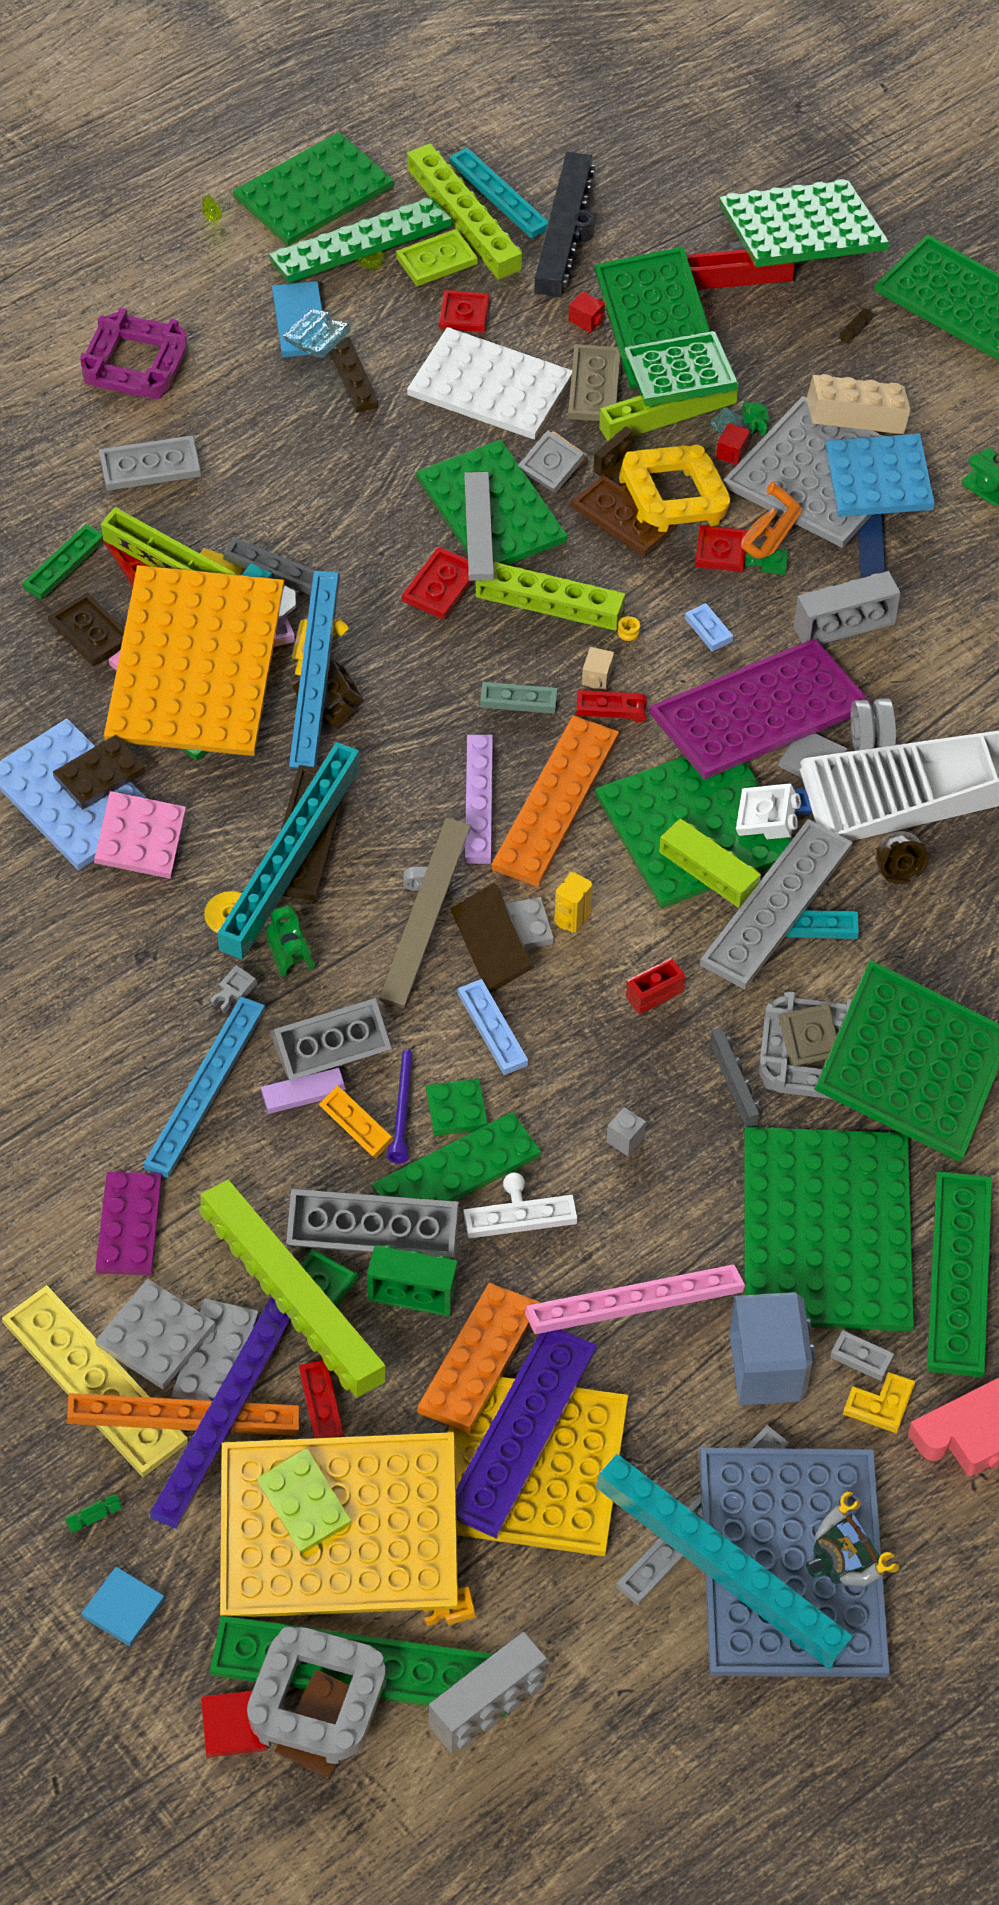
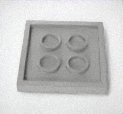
(155, 1334)

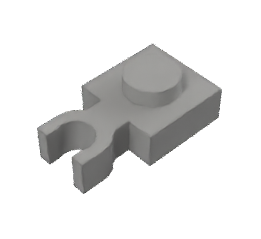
(234, 985)

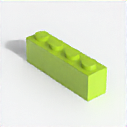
(709, 862)

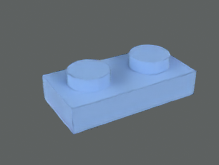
(708, 627)

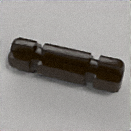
(856, 325)

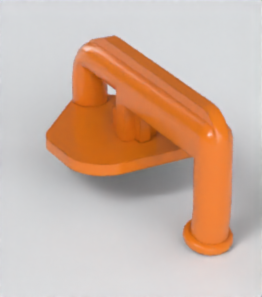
(780, 529)

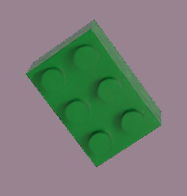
(412, 1280)

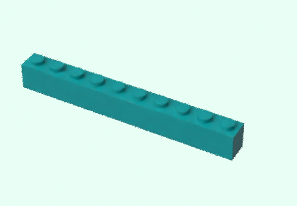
(288, 851)
(723, 1561)

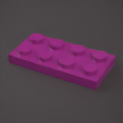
(129, 1223)

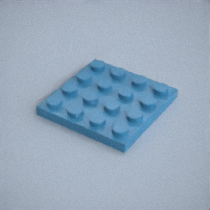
(879, 475)

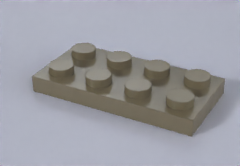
(593, 381)

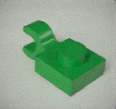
(773, 563)

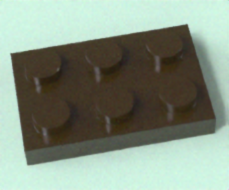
(88, 628)
(99, 772)

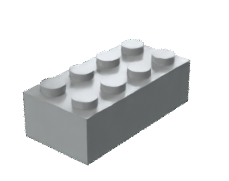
(847, 609)
(488, 1693)

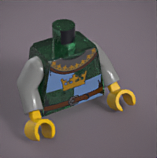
(846, 1551)

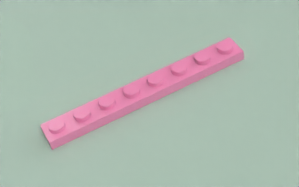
(634, 1299)

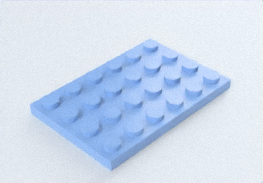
(30, 786)

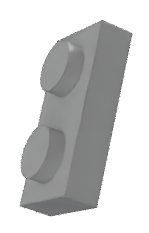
(862, 1355)

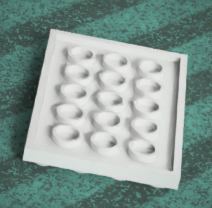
(490, 383)

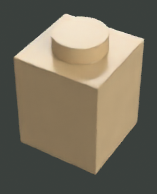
(597, 668)

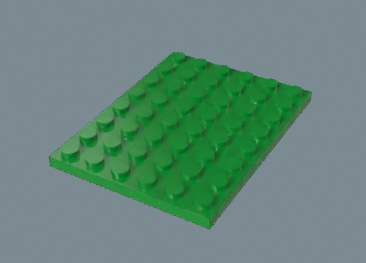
(830, 1224)

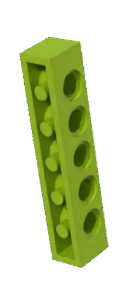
(553, 596)

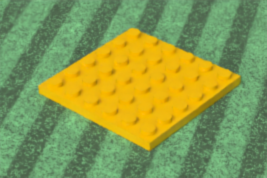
(560, 1499)

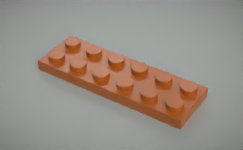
(477, 1359)

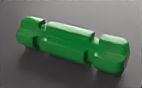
(93, 1513)

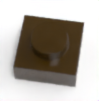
(338, 713)

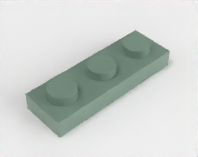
(518, 697)

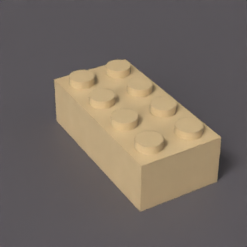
(858, 404)

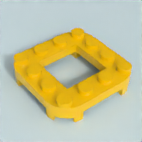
(694, 463)

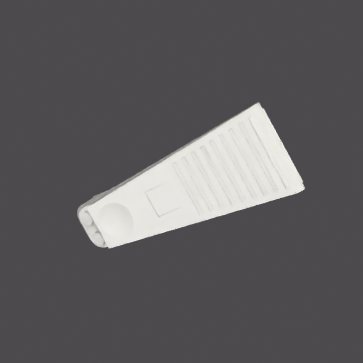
(902, 784)

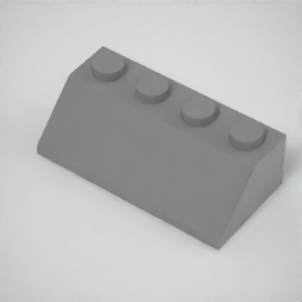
(331, 1039)

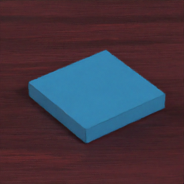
(123, 1606)

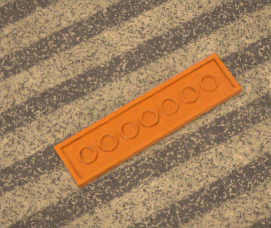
(555, 801)

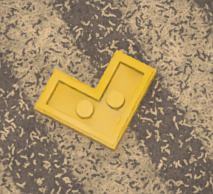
(883, 1410)

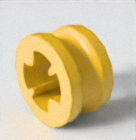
(624, 623)

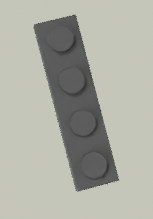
(292, 573)
(732, 1072)

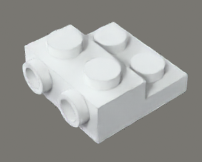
(768, 811)

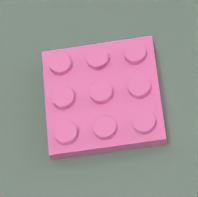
(139, 834)

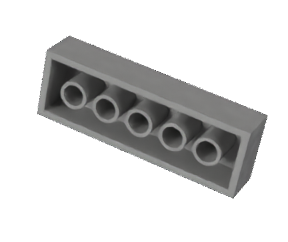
(364, 1221)

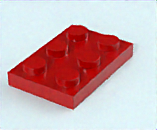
(439, 583)

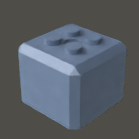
(771, 1348)

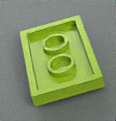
(436, 257)
(304, 1501)

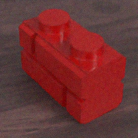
(655, 986)

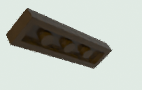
(353, 376)

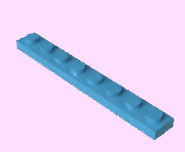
(314, 669)
(204, 1087)

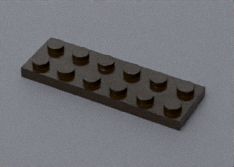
(310, 873)

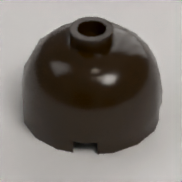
(901, 857)

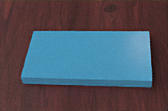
(291, 304)

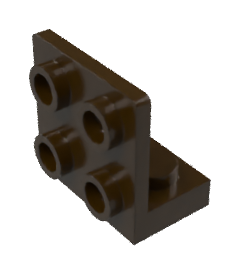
(610, 456)
(338, 687)

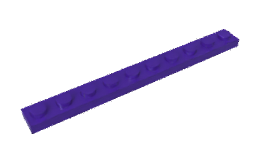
(220, 1416)

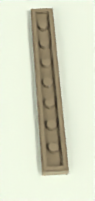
(425, 913)

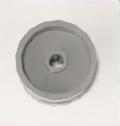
(872, 724)

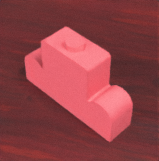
(965, 1427)

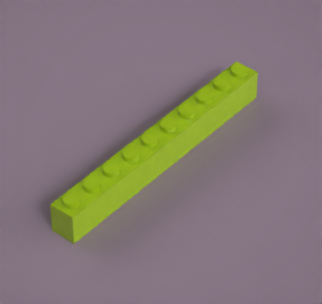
(292, 1289)

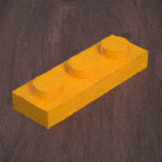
(356, 1122)

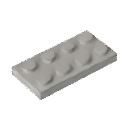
(149, 463)
(213, 1359)

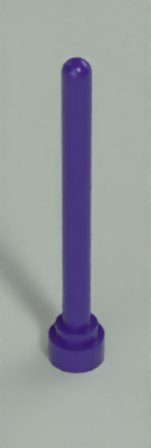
(398, 1150)

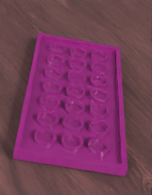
(758, 708)

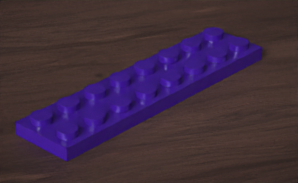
(521, 1430)

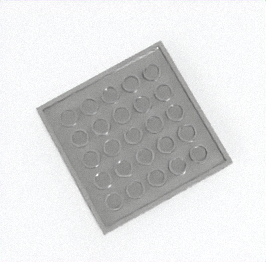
(798, 463)

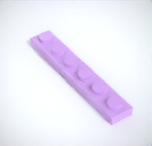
(479, 799)

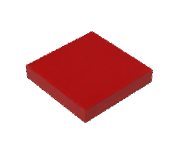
(464, 311)
(720, 548)
(228, 1726)

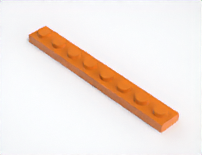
(176, 1414)

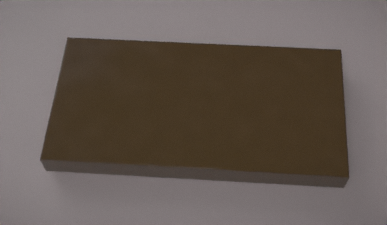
(492, 938)

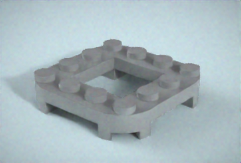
(773, 1057)
(303, 1732)

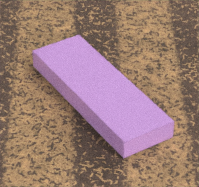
(301, 1090)

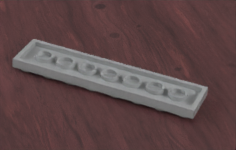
(776, 904)

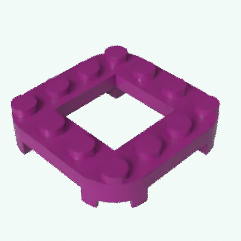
(105, 340)

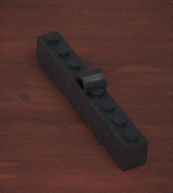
(566, 225)

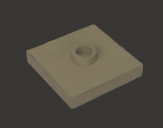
(808, 1034)

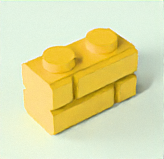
(573, 902)

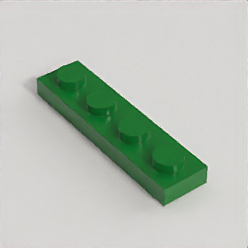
(63, 562)

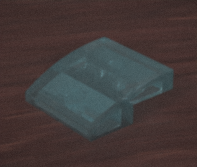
(316, 333)

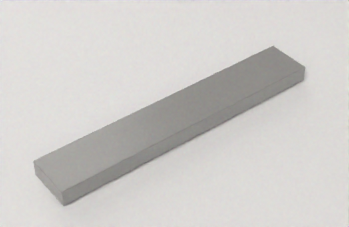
(478, 526)

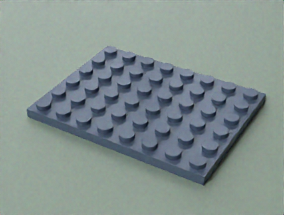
(771, 1510)

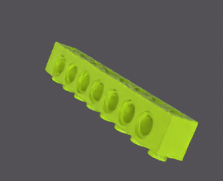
(465, 211)

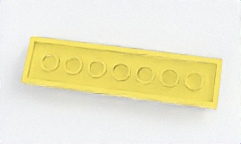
(80, 1367)

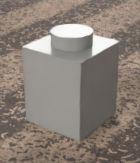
(626, 1131)

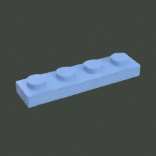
(492, 1027)

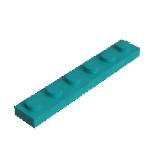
(499, 192)

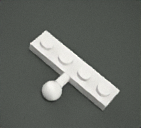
(519, 1214)

